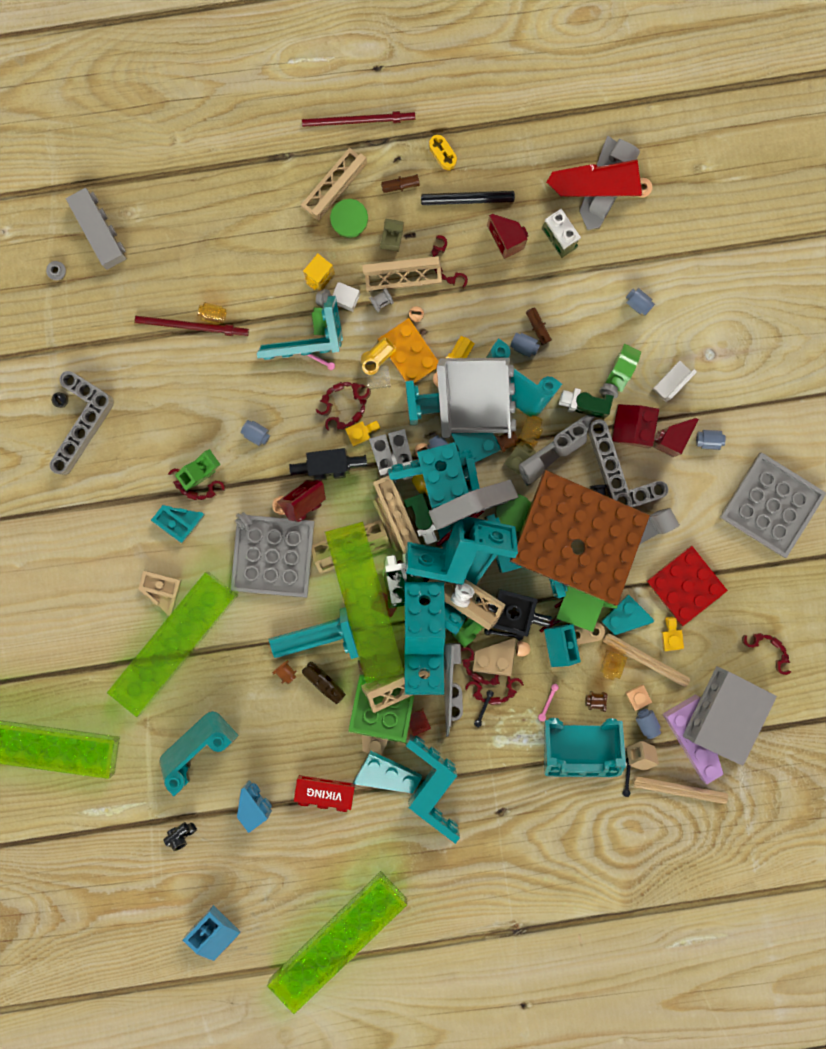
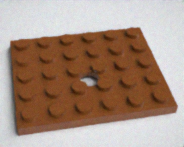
(572, 512)

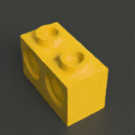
(318, 273)

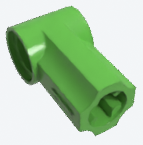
(467, 632)

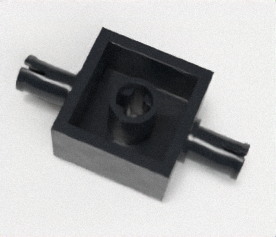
(328, 463)
(526, 615)

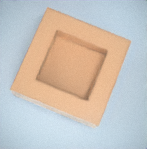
(638, 697)

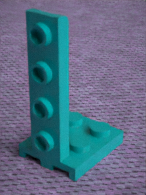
(306, 347)
(420, 404)
(467, 462)
(481, 562)
(316, 636)

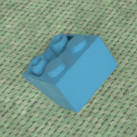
(252, 807)
(211, 934)

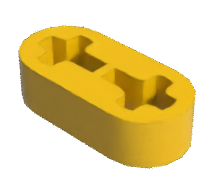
(446, 149)

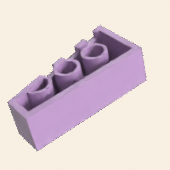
(703, 760)

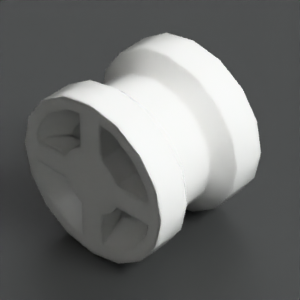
(462, 595)

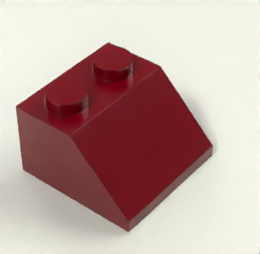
(507, 235)
(635, 425)
(675, 437)
(302, 500)

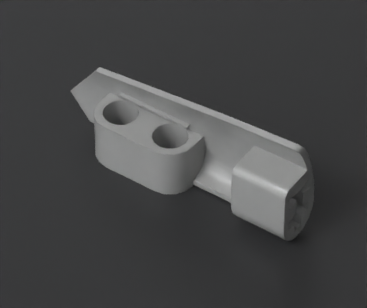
(595, 208)
(563, 445)
(452, 656)

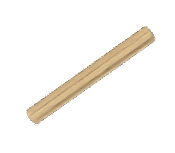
(646, 660)
(681, 790)

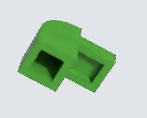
(624, 367)
(198, 470)

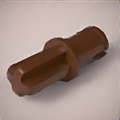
(400, 183)
(538, 326)

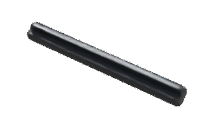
(467, 197)

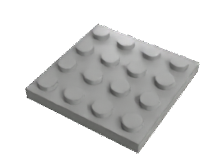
(773, 505)
(273, 557)

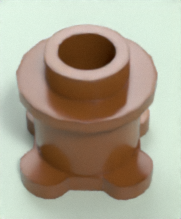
(285, 672)

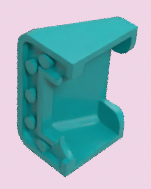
(528, 396)
(209, 731)
(584, 749)

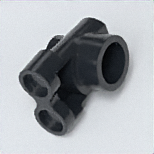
(177, 836)

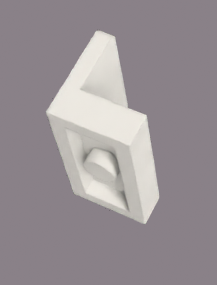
(673, 381)

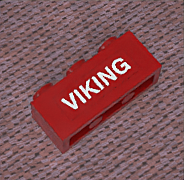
(324, 793)

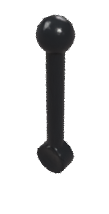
(517, 636)
(478, 722)
(626, 792)

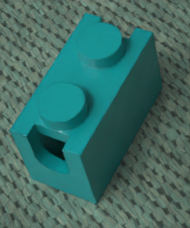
(562, 645)

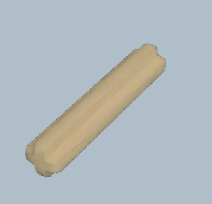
(384, 518)

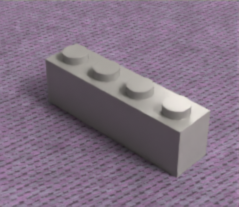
(96, 228)

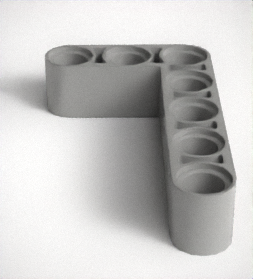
(82, 423)
(617, 473)
(473, 503)
(659, 523)

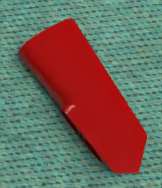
(591, 180)

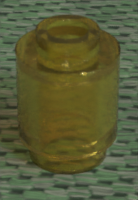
(212, 313)

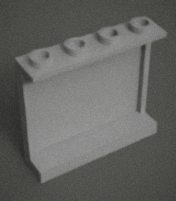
(476, 395)
(729, 716)

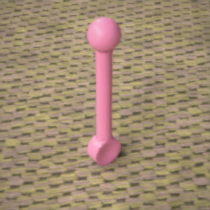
(331, 365)
(542, 717)

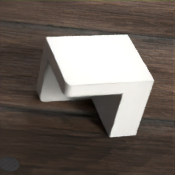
(346, 296)

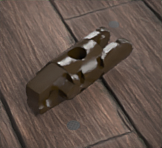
(323, 682)

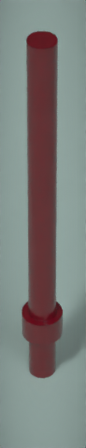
(396, 117)
(228, 330)

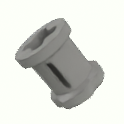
(381, 300)

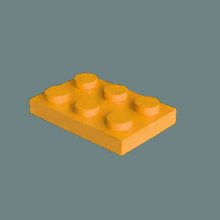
(412, 354)

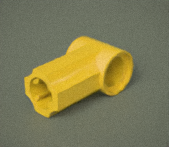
(462, 348)
(378, 355)

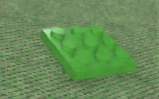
(388, 723)

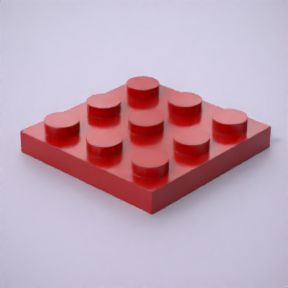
(686, 585)

